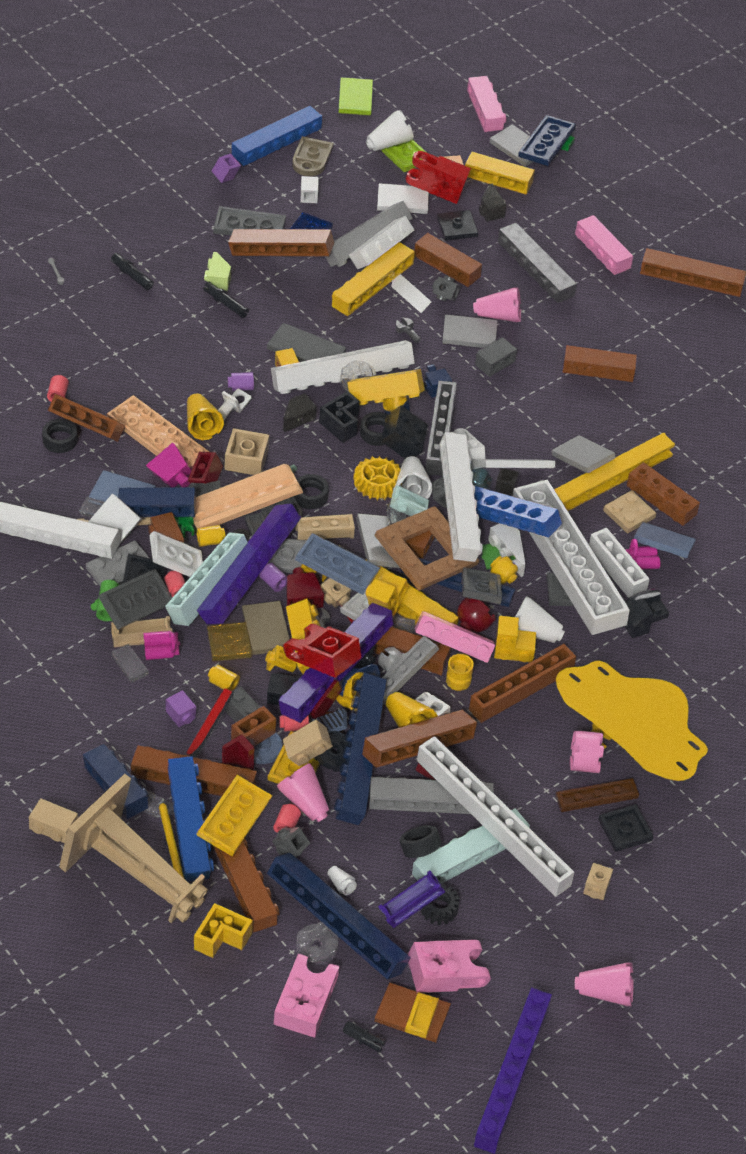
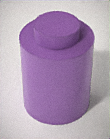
(241, 381)
(273, 577)

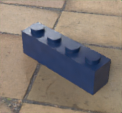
(158, 501)
(106, 770)

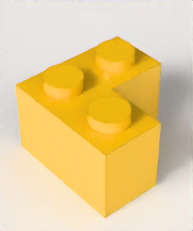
(387, 591)
(513, 643)
(219, 927)

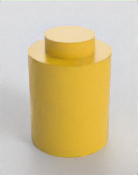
(210, 535)
(223, 678)

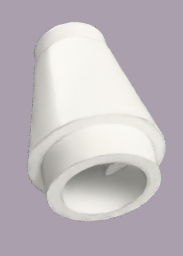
(343, 881)

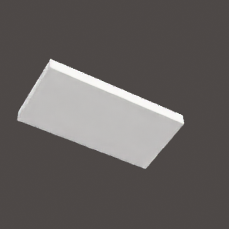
(513, 463)

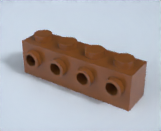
(663, 494)

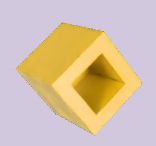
(285, 357)

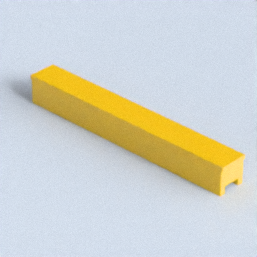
(614, 472)

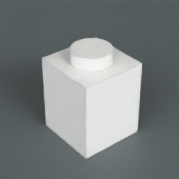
(309, 189)

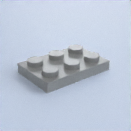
(113, 569)

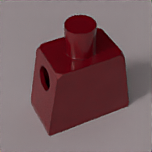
(302, 587)

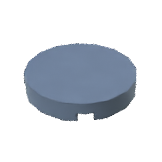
(268, 750)

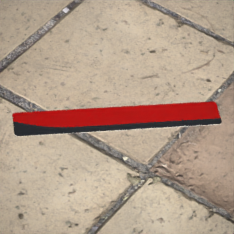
(210, 723)

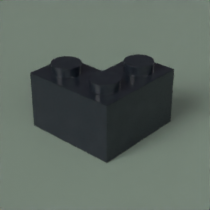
(340, 416)

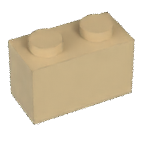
(307, 743)
(51, 820)

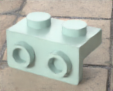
(407, 501)

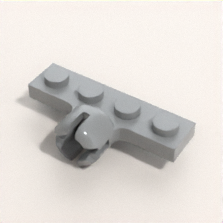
(402, 666)

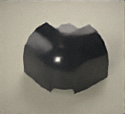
(644, 610)

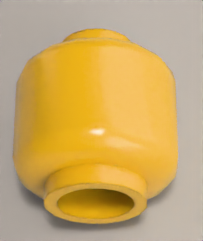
(505, 568)

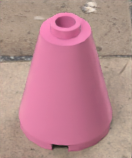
(500, 305)
(306, 793)
(608, 984)

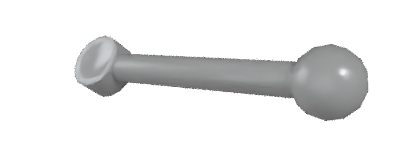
(60, 280)

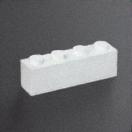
(381, 242)
(618, 563)

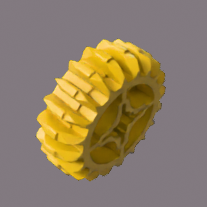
(380, 477)

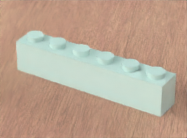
(191, 595)
(460, 854)

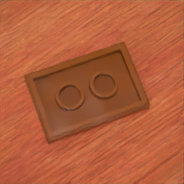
(397, 1007)

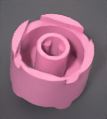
(586, 751)

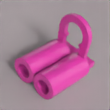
(644, 556)
(161, 645)

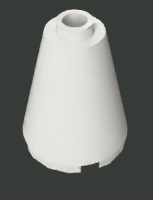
(390, 133)
(414, 477)
(536, 619)

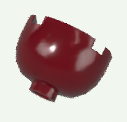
(474, 615)

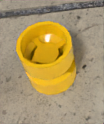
(459, 672)

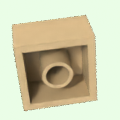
(246, 452)

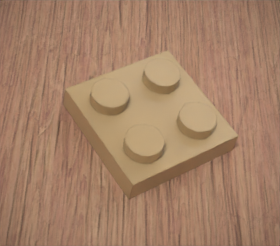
(629, 511)

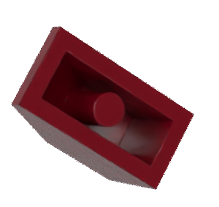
(206, 468)

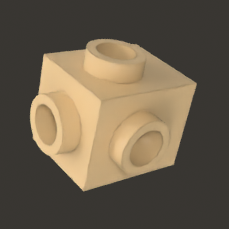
(335, 593)

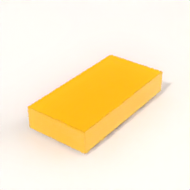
(421, 1015)

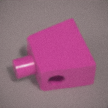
(171, 467)

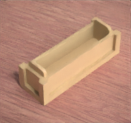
(326, 527)
(134, 632)

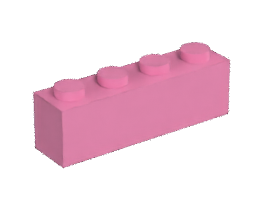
(486, 103)
(604, 245)
(454, 636)

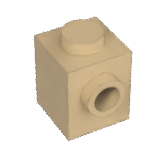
(598, 881)

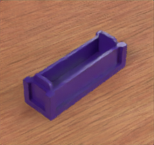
(412, 899)

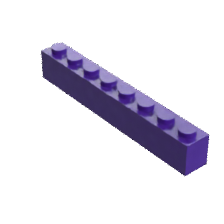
(248, 564)
(308, 690)
(512, 1071)

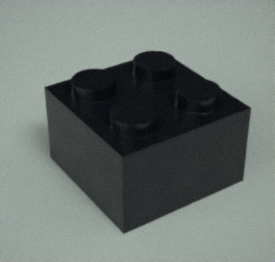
(404, 432)

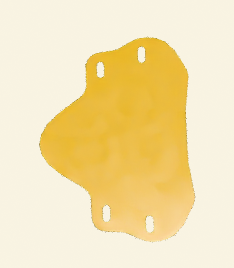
(637, 713)

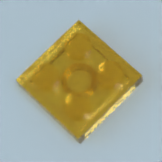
(229, 641)

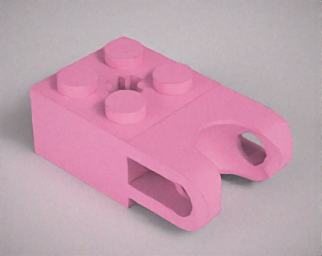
(446, 966)
(305, 997)

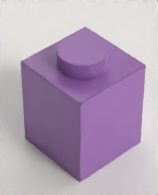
(226, 168)
(181, 708)

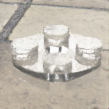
(355, 367)
(320, 933)

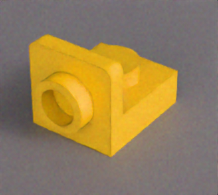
(278, 658)

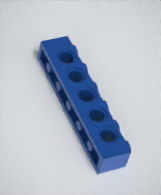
(516, 512)

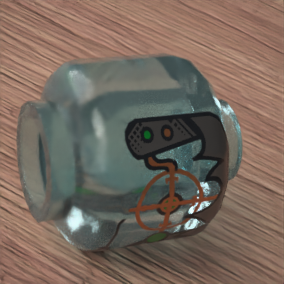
(481, 478)

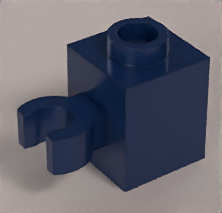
(432, 378)

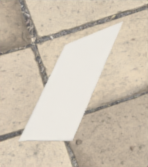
(410, 293)

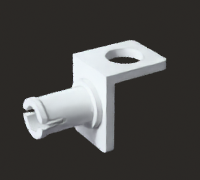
(231, 402)

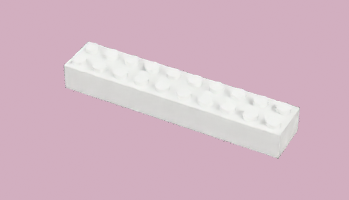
(577, 565)

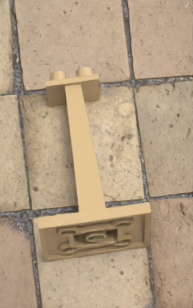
(108, 834)

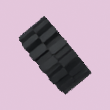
(444, 914)

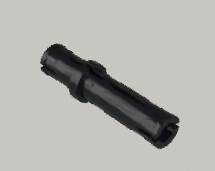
(127, 267)
(221, 296)

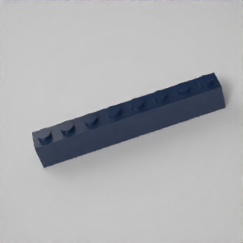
(357, 769)
(338, 916)

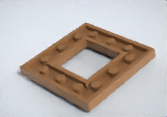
(394, 538)

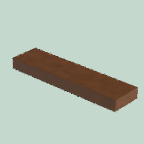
(597, 795)

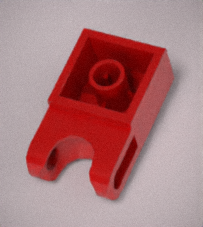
(438, 176)
(324, 650)

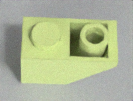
(219, 272)

